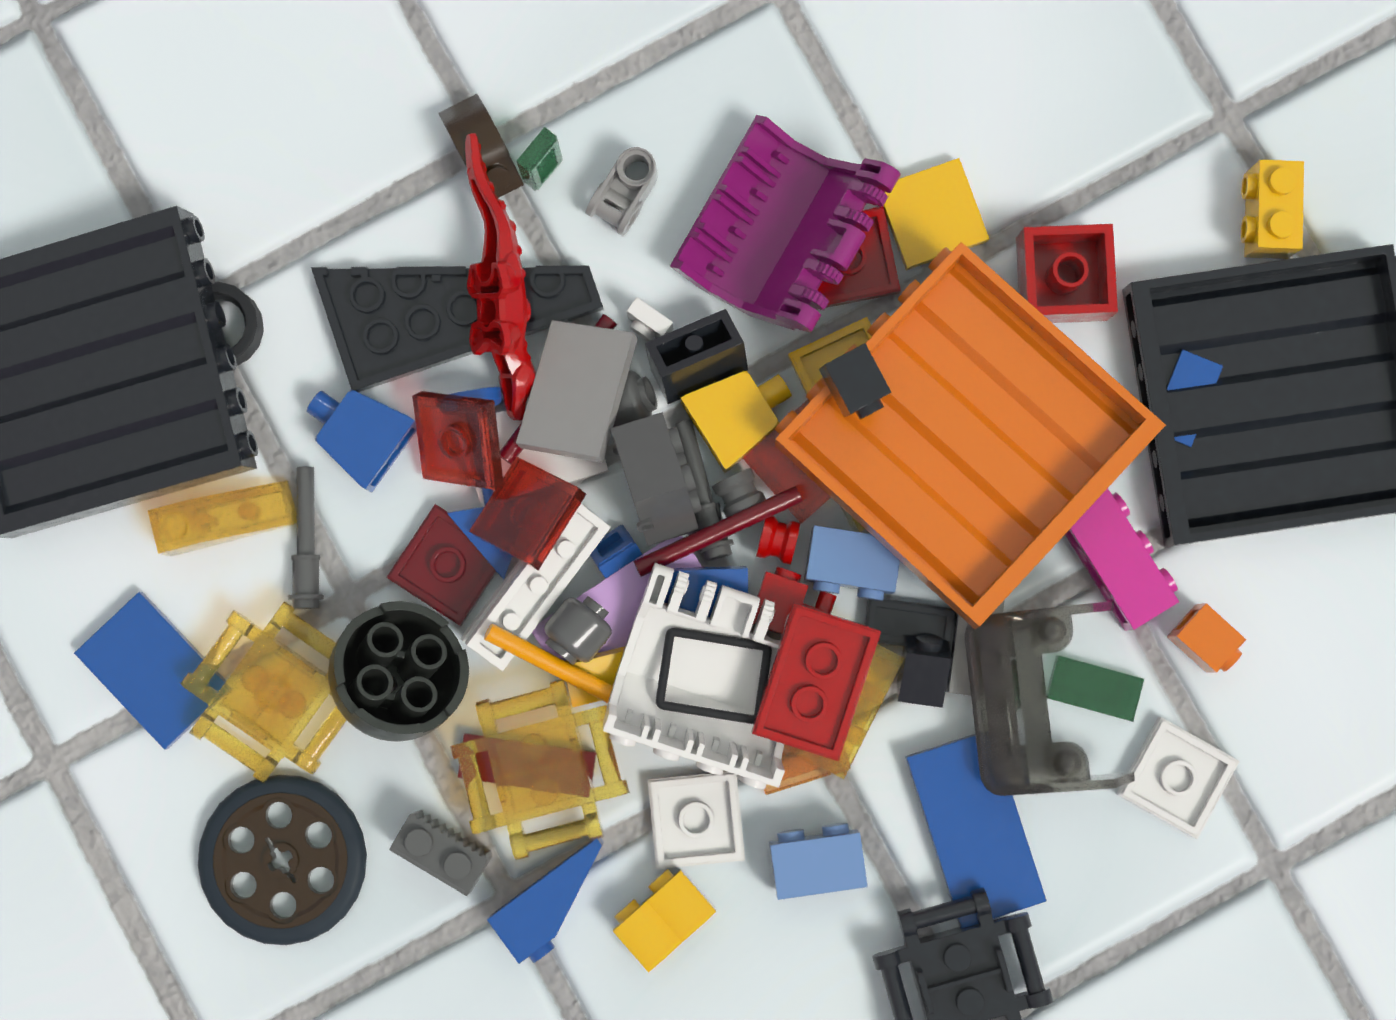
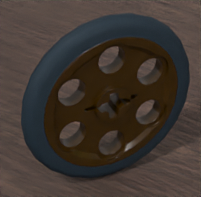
(315, 910)

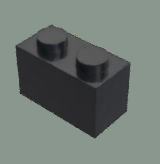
(696, 355)

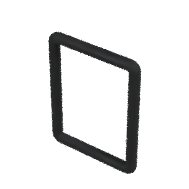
(714, 638)

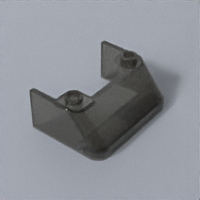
(1013, 708)

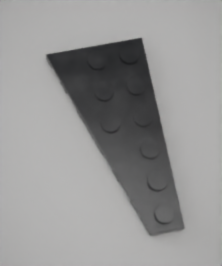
(422, 316)

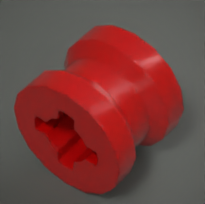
(778, 539)

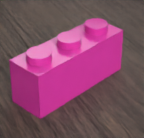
(1121, 562)

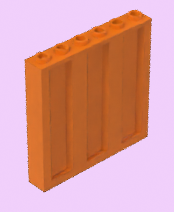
(982, 444)

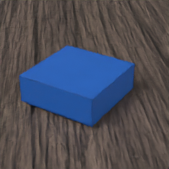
(615, 551)

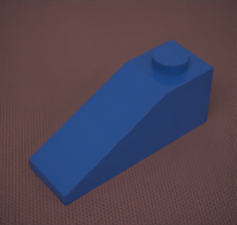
(537, 913)

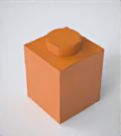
(1207, 639)

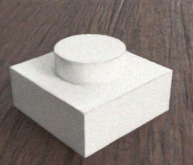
(648, 321)

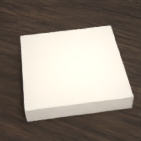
(1178, 777)
(696, 820)

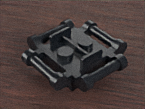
(962, 970)

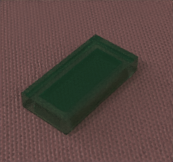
(540, 159)
(1094, 688)

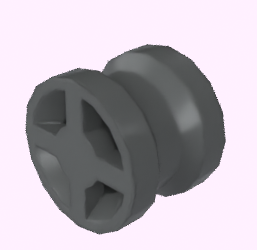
(738, 492)

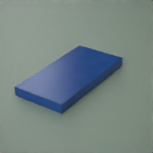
(974, 830)

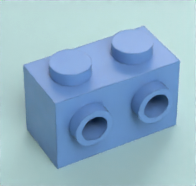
(850, 561)
(817, 862)

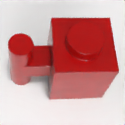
(784, 589)

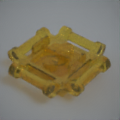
(267, 694)
(539, 769)

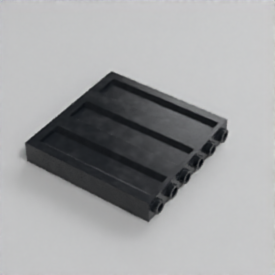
(114, 374)
(1302, 400)

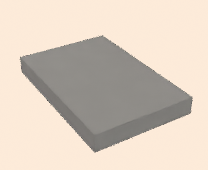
(577, 391)

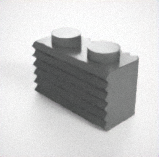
(441, 852)

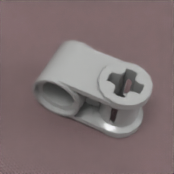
(623, 192)

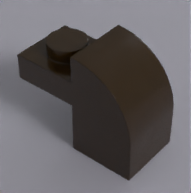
(472, 117)

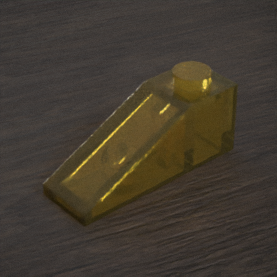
(222, 518)

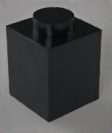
(856, 382)
(924, 670)

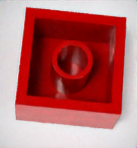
(1068, 271)

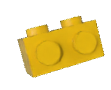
(1273, 209)

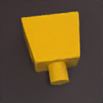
(735, 414)

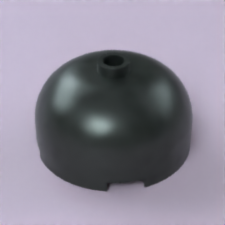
(404, 649)

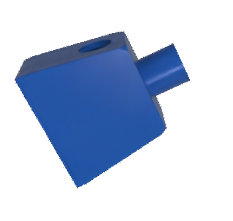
(361, 434)

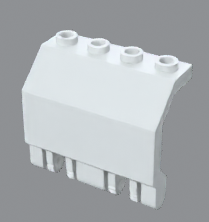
(698, 676)

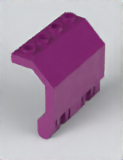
(781, 226)

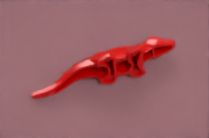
(499, 290)

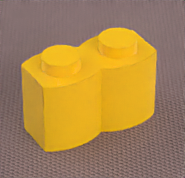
(663, 918)

